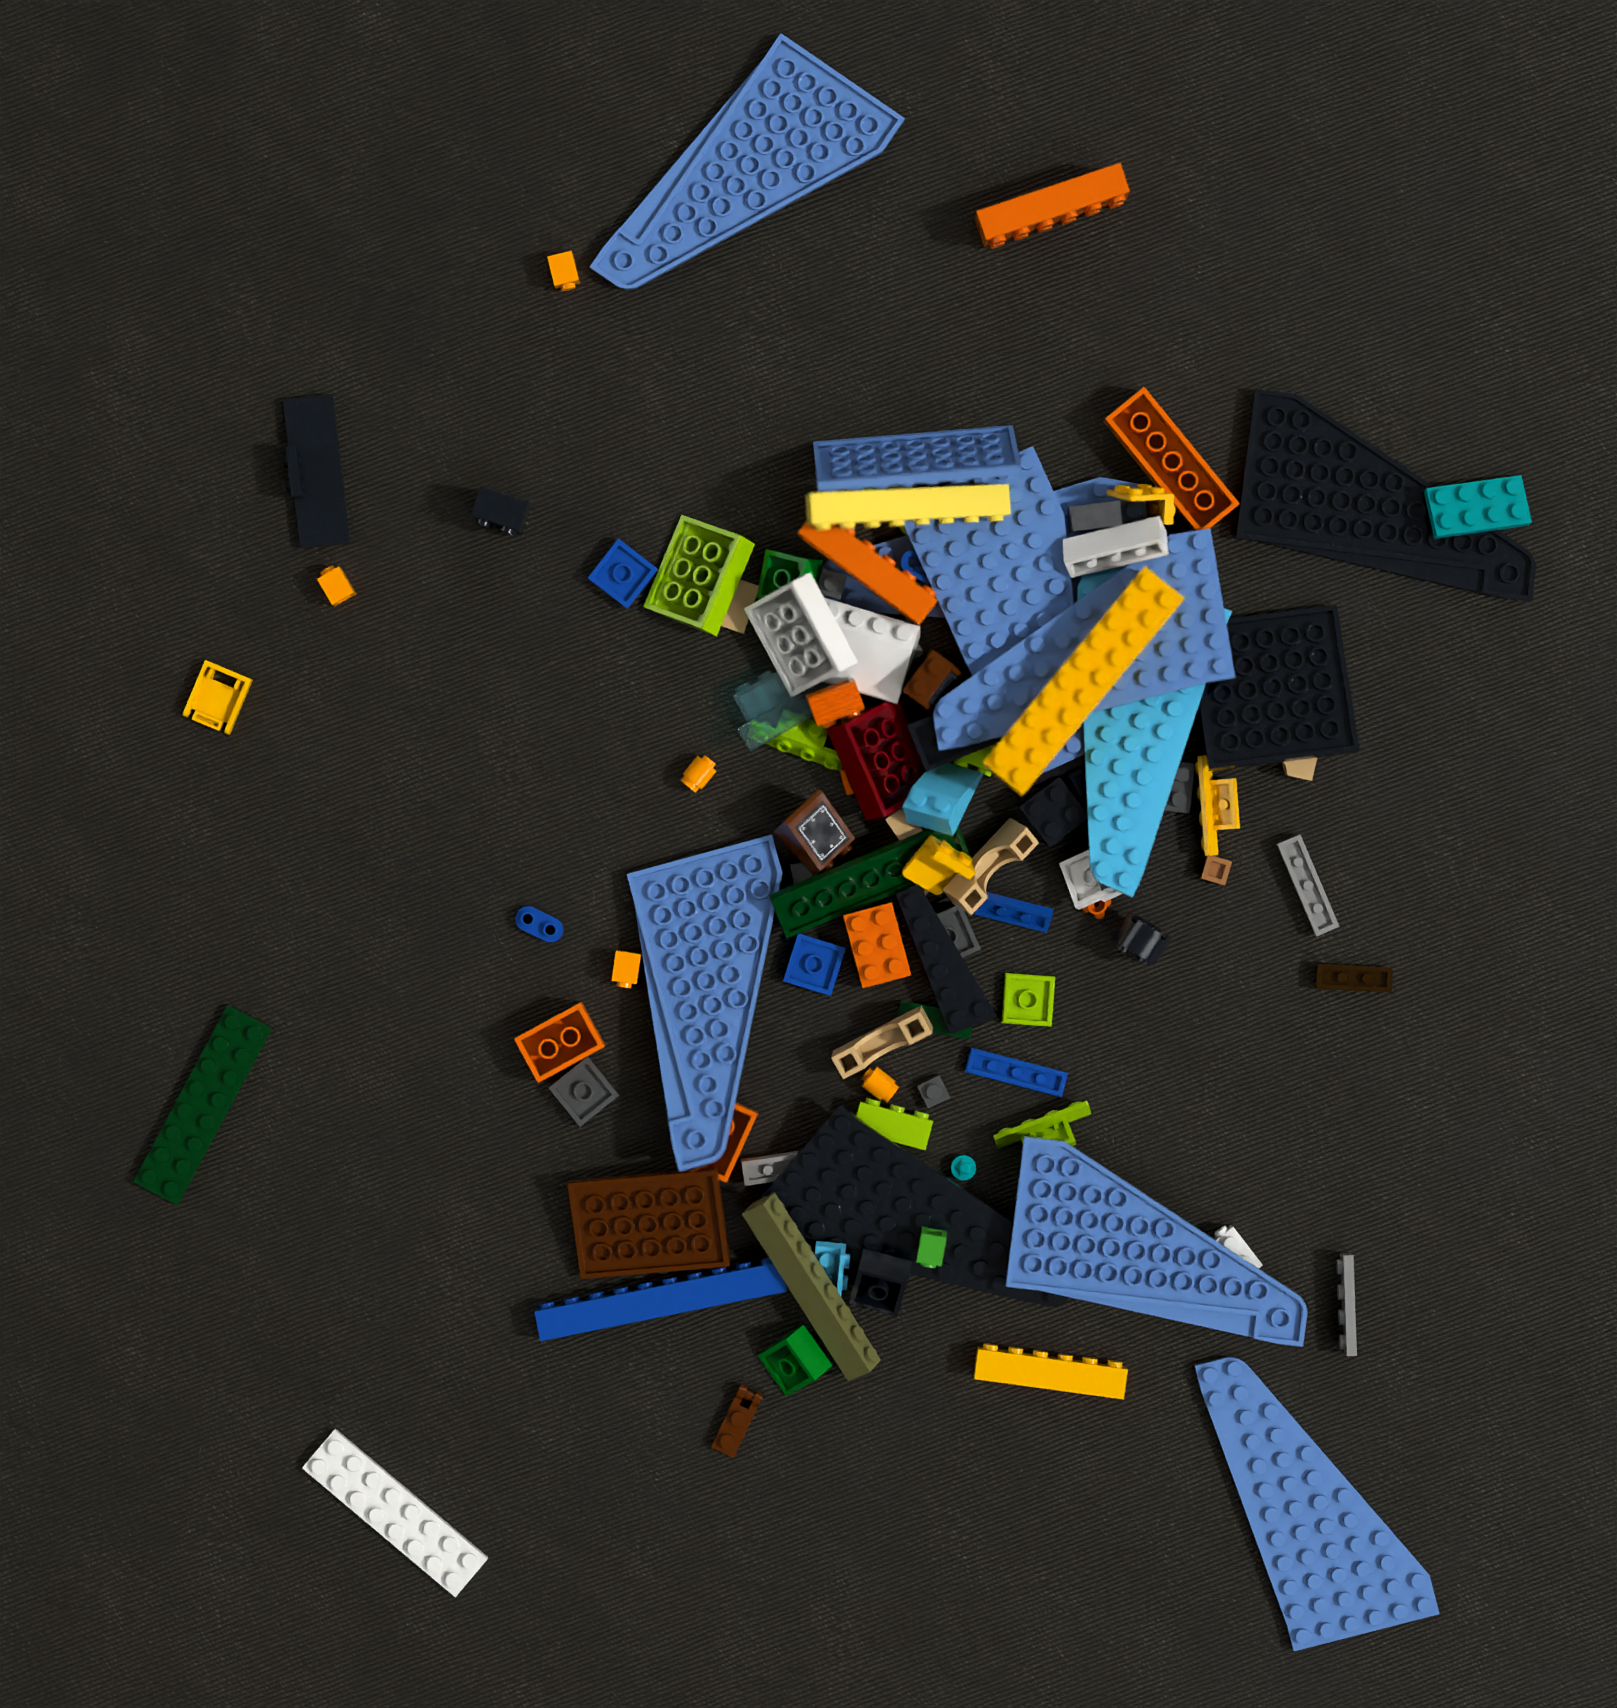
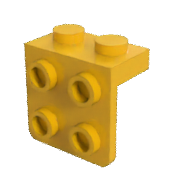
(1157, 501)
(937, 865)

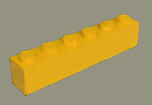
(1050, 1372)

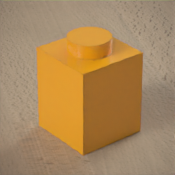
(563, 271)
(336, 585)
(626, 968)

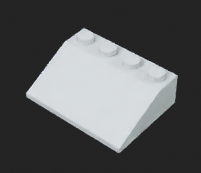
(800, 635)
(881, 648)

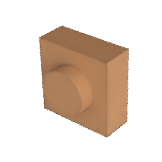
(1216, 870)

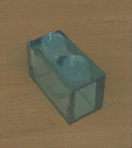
(761, 696)

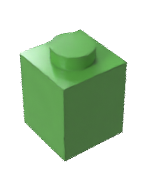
(931, 1247)

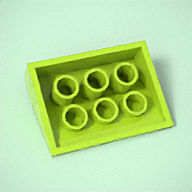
(699, 575)

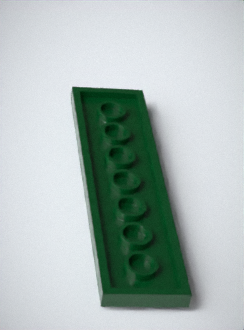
(852, 884)
(203, 1105)

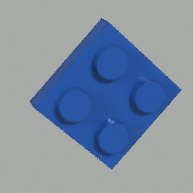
(623, 573)
(814, 964)

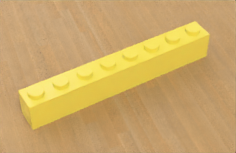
(908, 505)

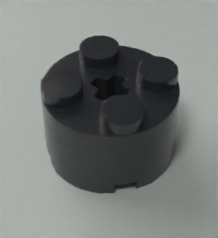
(1141, 938)

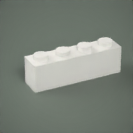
(1115, 546)

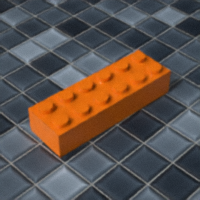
(1052, 205)
(1170, 461)
(872, 571)

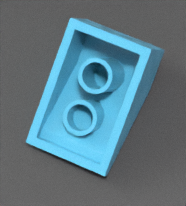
(941, 798)

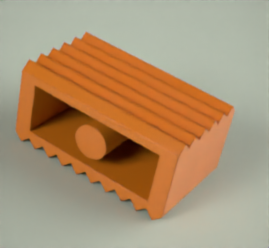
(835, 702)

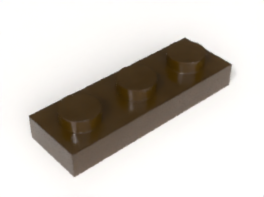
(1354, 978)

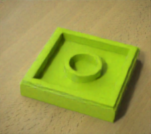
(1028, 999)

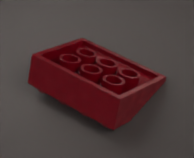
(878, 757)

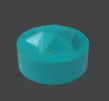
(963, 1167)

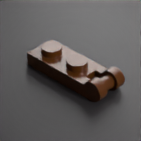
(736, 1421)

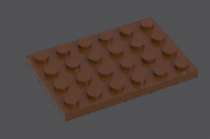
(649, 1223)

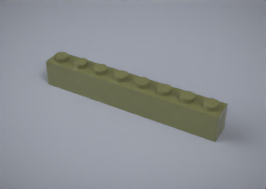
(811, 1287)

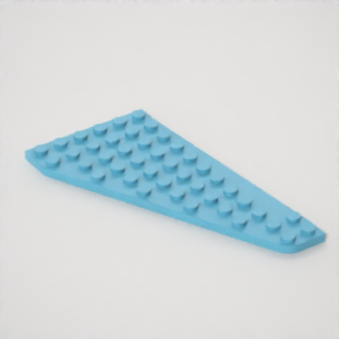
(1130, 771)

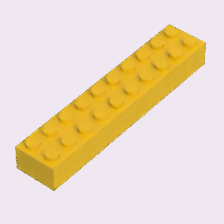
(1083, 681)

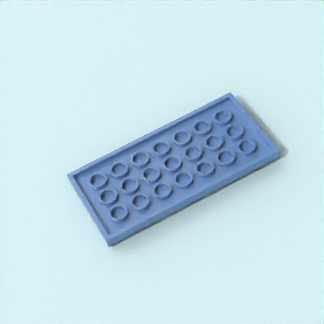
(916, 458)

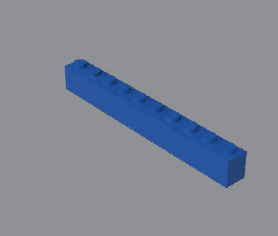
(658, 1300)

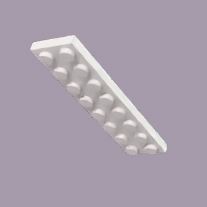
(395, 1512)

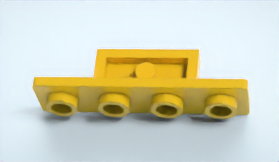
(1218, 806)

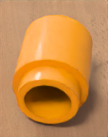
(698, 773)
(879, 1084)

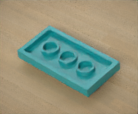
(1477, 507)

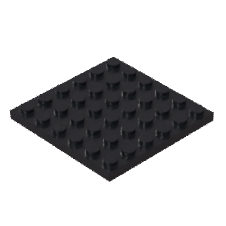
(1286, 692)

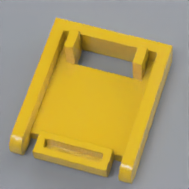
(215, 701)

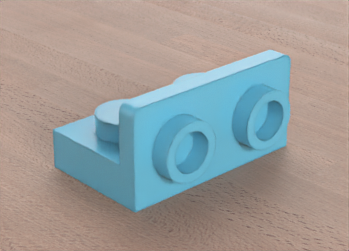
(834, 1261)

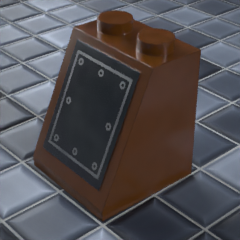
(932, 682)
(816, 834)

